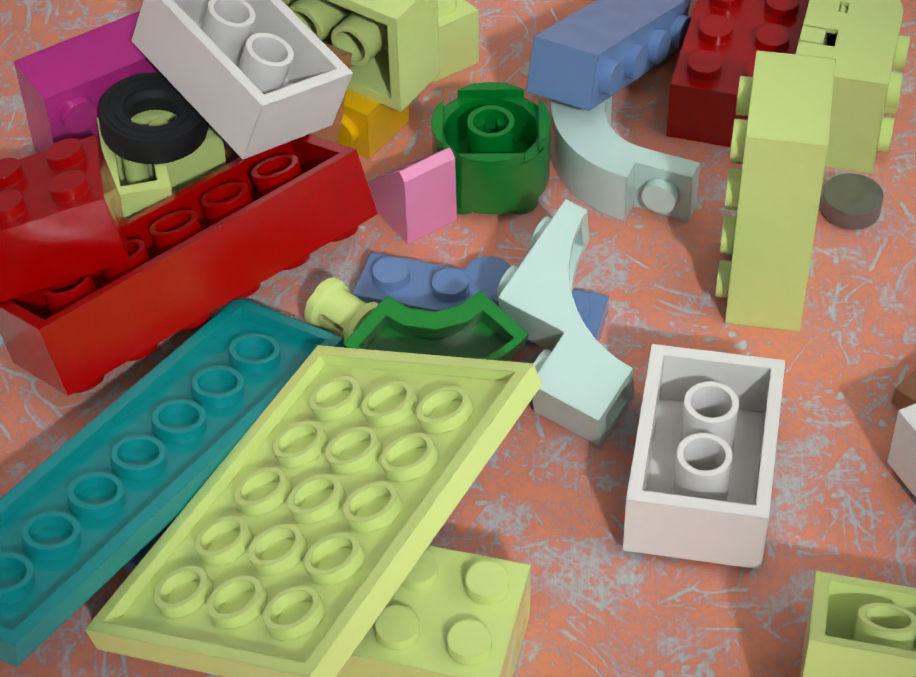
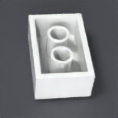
(245, 68)
(704, 456)

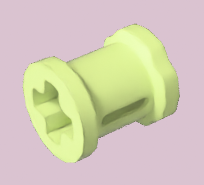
(336, 308)

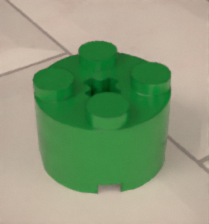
(497, 147)

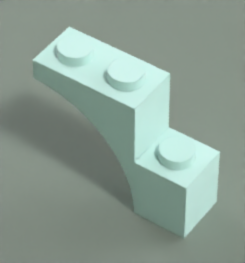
(580, 379)

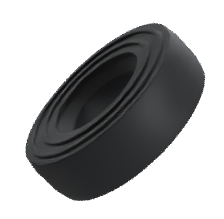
(149, 143)

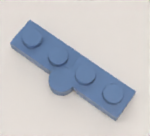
(441, 287)

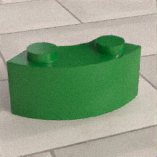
(467, 331)

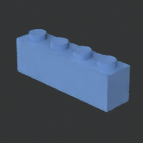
(605, 49)

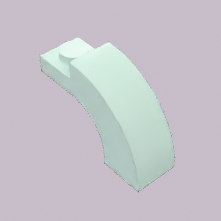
(615, 173)

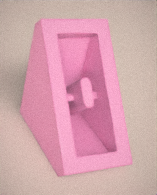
(417, 195)

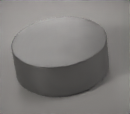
(852, 201)

